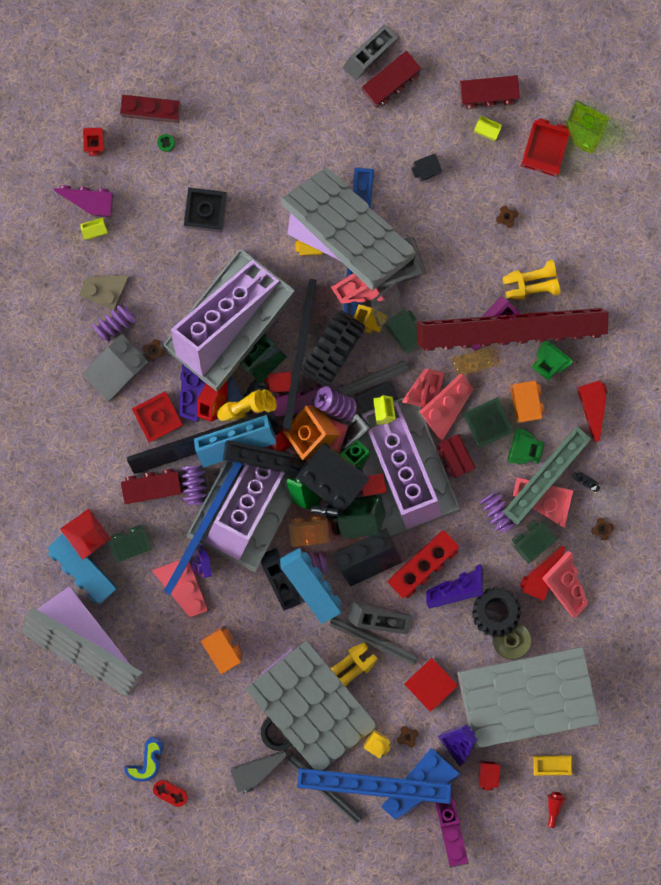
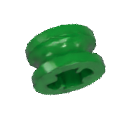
(160, 144)

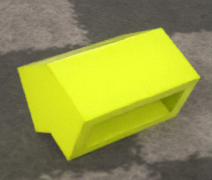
(487, 128)
(94, 229)
(384, 410)

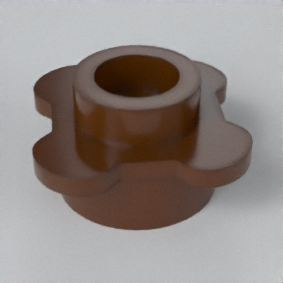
(501, 218)
(153, 355)
(607, 529)
(406, 731)

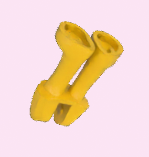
(547, 271)
(256, 401)
(353, 657)

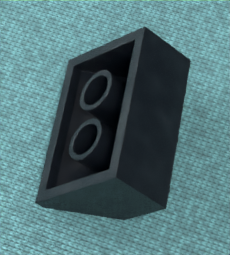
(332, 477)
(367, 557)

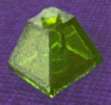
(586, 126)

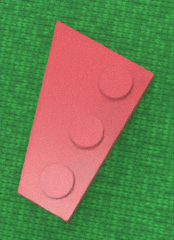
(446, 406)
(552, 504)
(565, 585)
(187, 590)

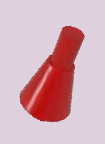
(555, 803)

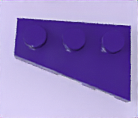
(190, 390)
(201, 565)
(463, 588)
(459, 742)

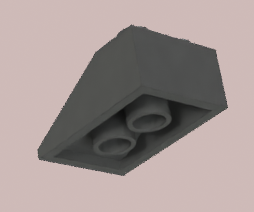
(411, 270)
(115, 367)

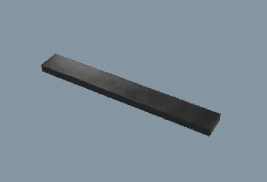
(299, 355)
(181, 448)

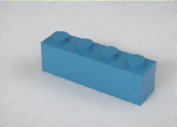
(252, 432)
(85, 571)
(310, 585)

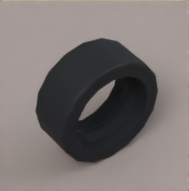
(268, 742)

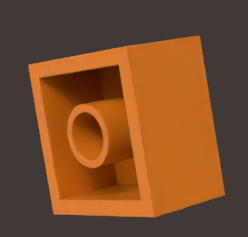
(526, 401)
(310, 431)
(222, 650)

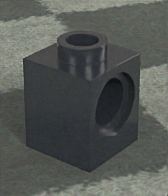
(426, 167)

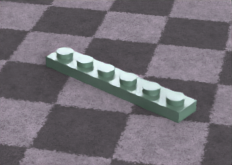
(546, 475)

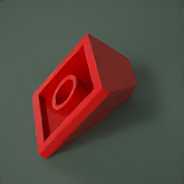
(85, 534)

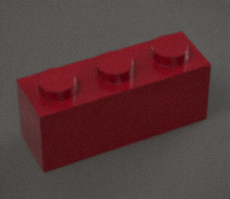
(391, 79)
(489, 91)
(150, 108)
(151, 486)

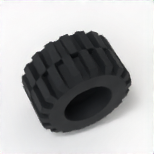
(496, 628)

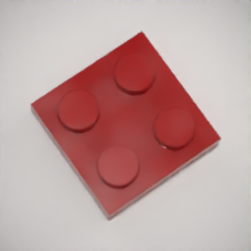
(157, 416)

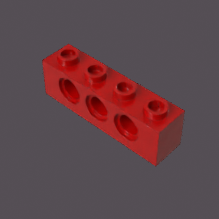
(397, 580)

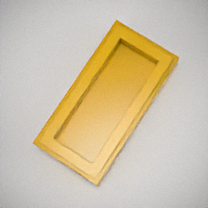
(552, 765)

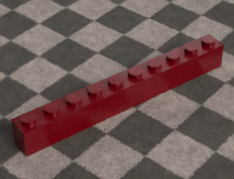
(512, 328)

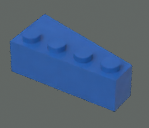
(431, 768)

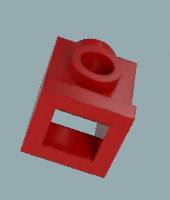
(90, 135)

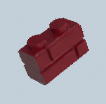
(456, 456)

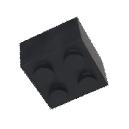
(205, 210)

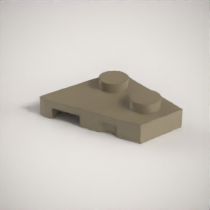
(104, 290)

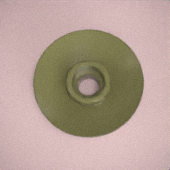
(519, 649)

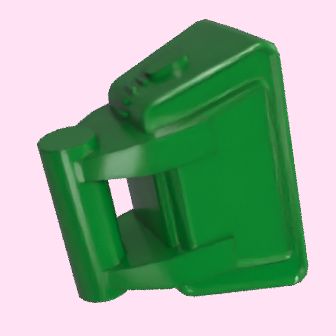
(553, 358)
(522, 447)

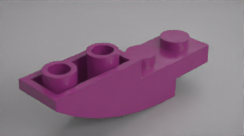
(301, 401)
(452, 833)

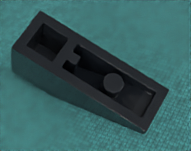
(279, 581)

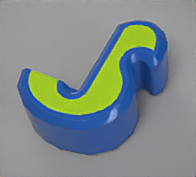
(151, 762)

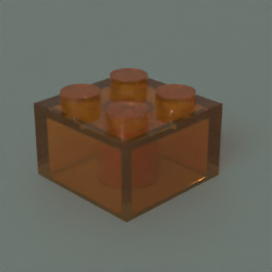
(309, 531)

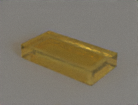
(473, 361)

